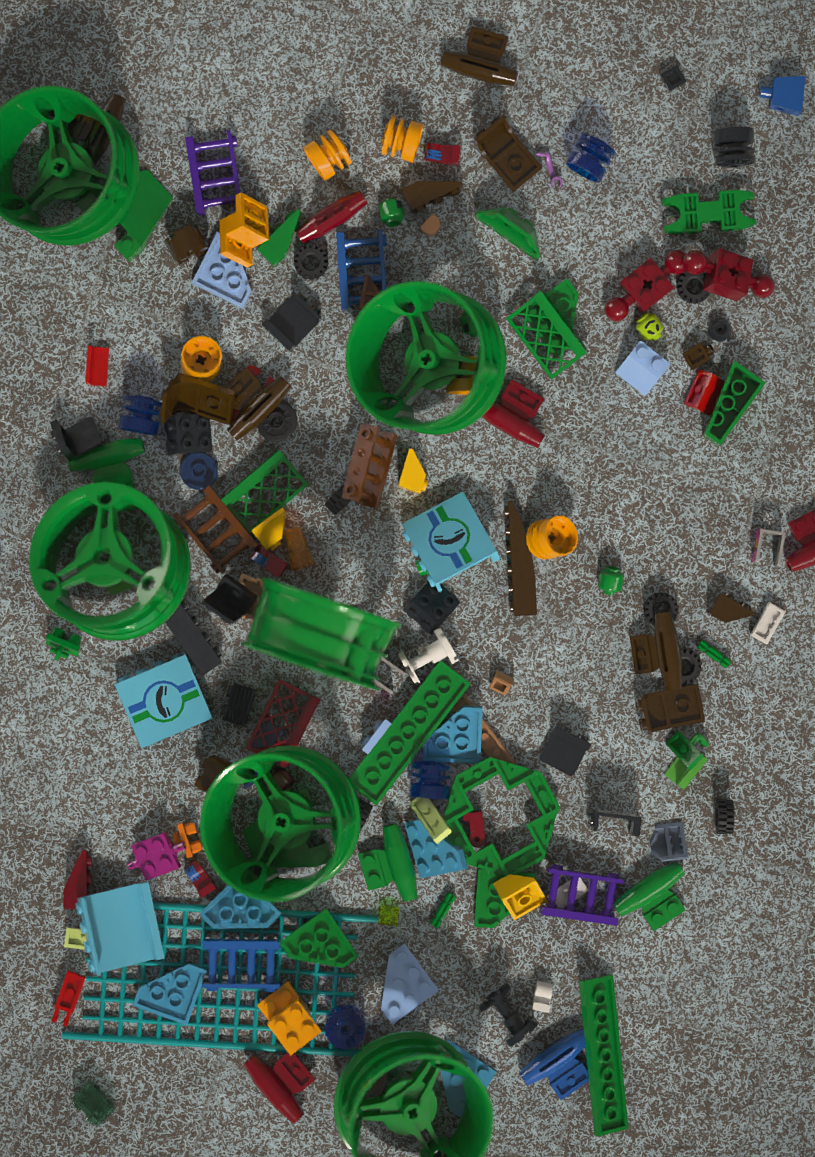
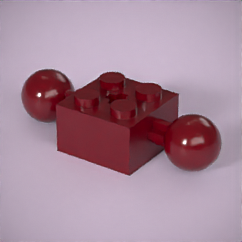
(728, 274)
(617, 308)

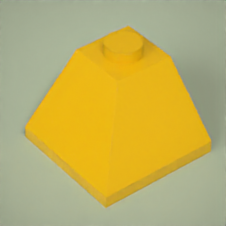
(413, 474)
(271, 530)
(519, 894)

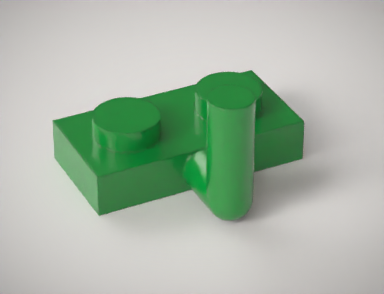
(686, 749)

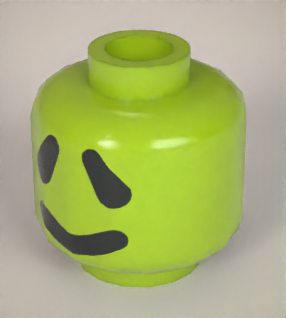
(649, 326)

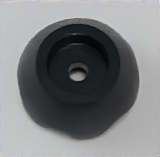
(717, 335)

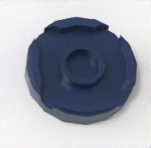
(204, 475)

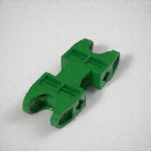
(723, 211)

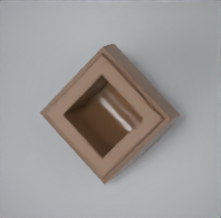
(430, 226)
(501, 682)

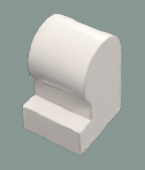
(542, 996)

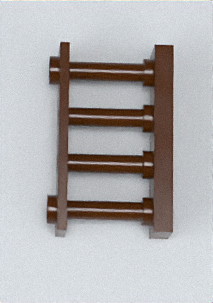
(369, 466)
(222, 513)

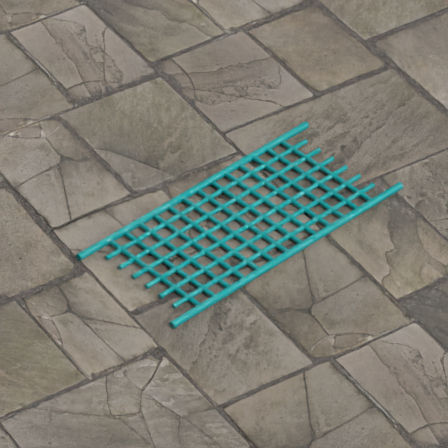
(235, 1045)

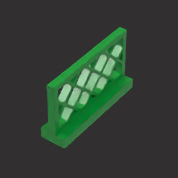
(557, 321)
(257, 476)

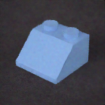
(642, 368)

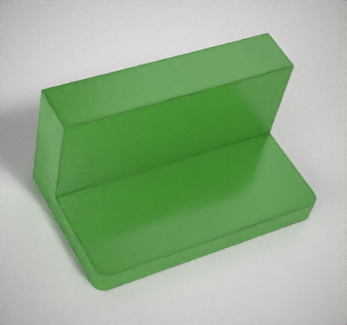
(681, 774)

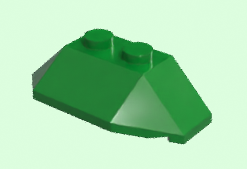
(512, 228)

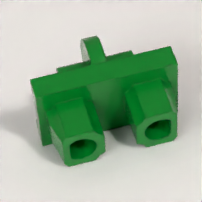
(61, 647)

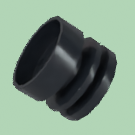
(733, 144)

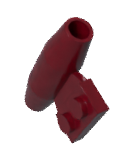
(331, 217)
(513, 413)
(803, 532)
(281, 1082)

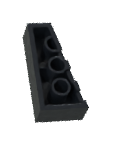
(193, 640)

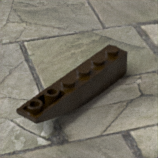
(521, 566)

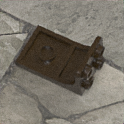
(506, 154)
(197, 397)
(670, 708)

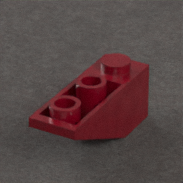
(78, 882)

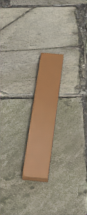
(490, 743)

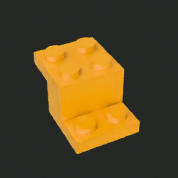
(244, 230)
(289, 1018)

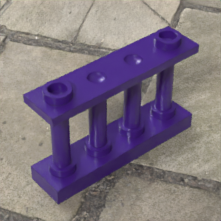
(196, 166)
(588, 913)

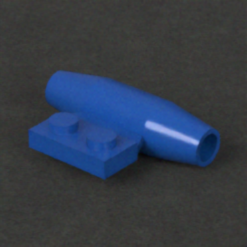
(560, 1065)

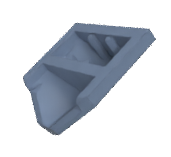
(669, 842)

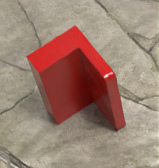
(97, 366)
(704, 392)

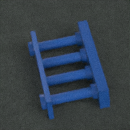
(345, 262)
(232, 947)

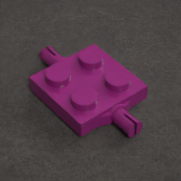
(156, 856)

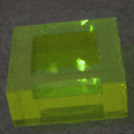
(388, 915)

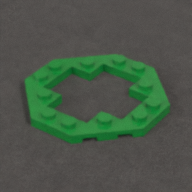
(539, 828)

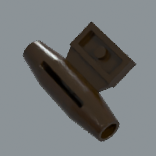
(482, 59)
(93, 131)
(254, 401)
(659, 652)

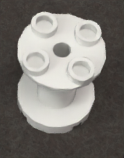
(435, 652)

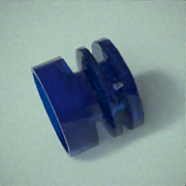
(592, 155)
(140, 415)
(429, 780)
(345, 1015)

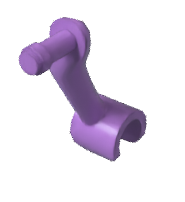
(550, 168)

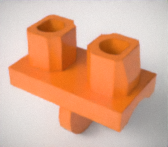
(185, 830)

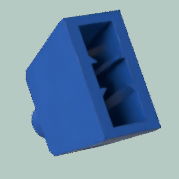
(785, 94)

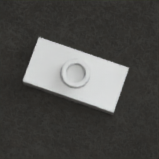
(767, 623)
(563, 891)

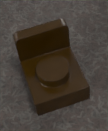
(699, 354)

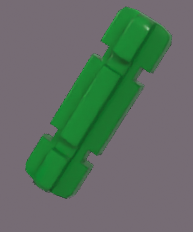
(713, 653)
(442, 910)

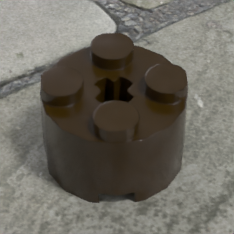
(186, 243)
(212, 768)

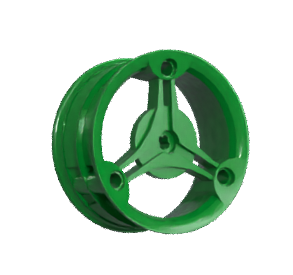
(41, 105)
(366, 342)
(90, 561)
(320, 634)
(300, 823)
(383, 1054)

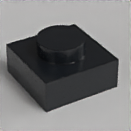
(673, 78)

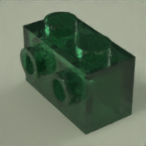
(93, 1103)

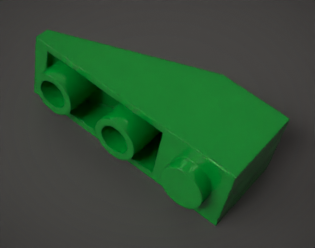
(280, 241)

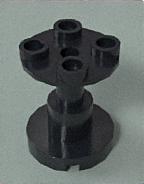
(512, 1019)

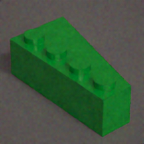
(733, 400)

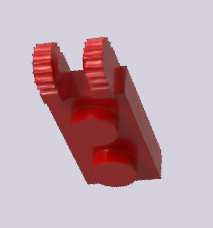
(69, 995)

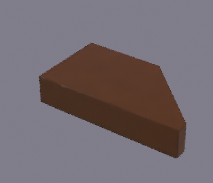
(369, 291)

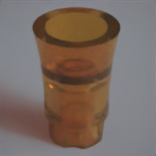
(298, 549)

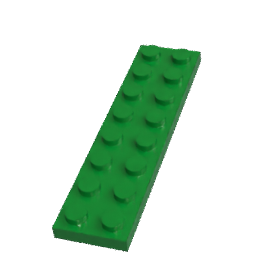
(408, 732)
(603, 1055)

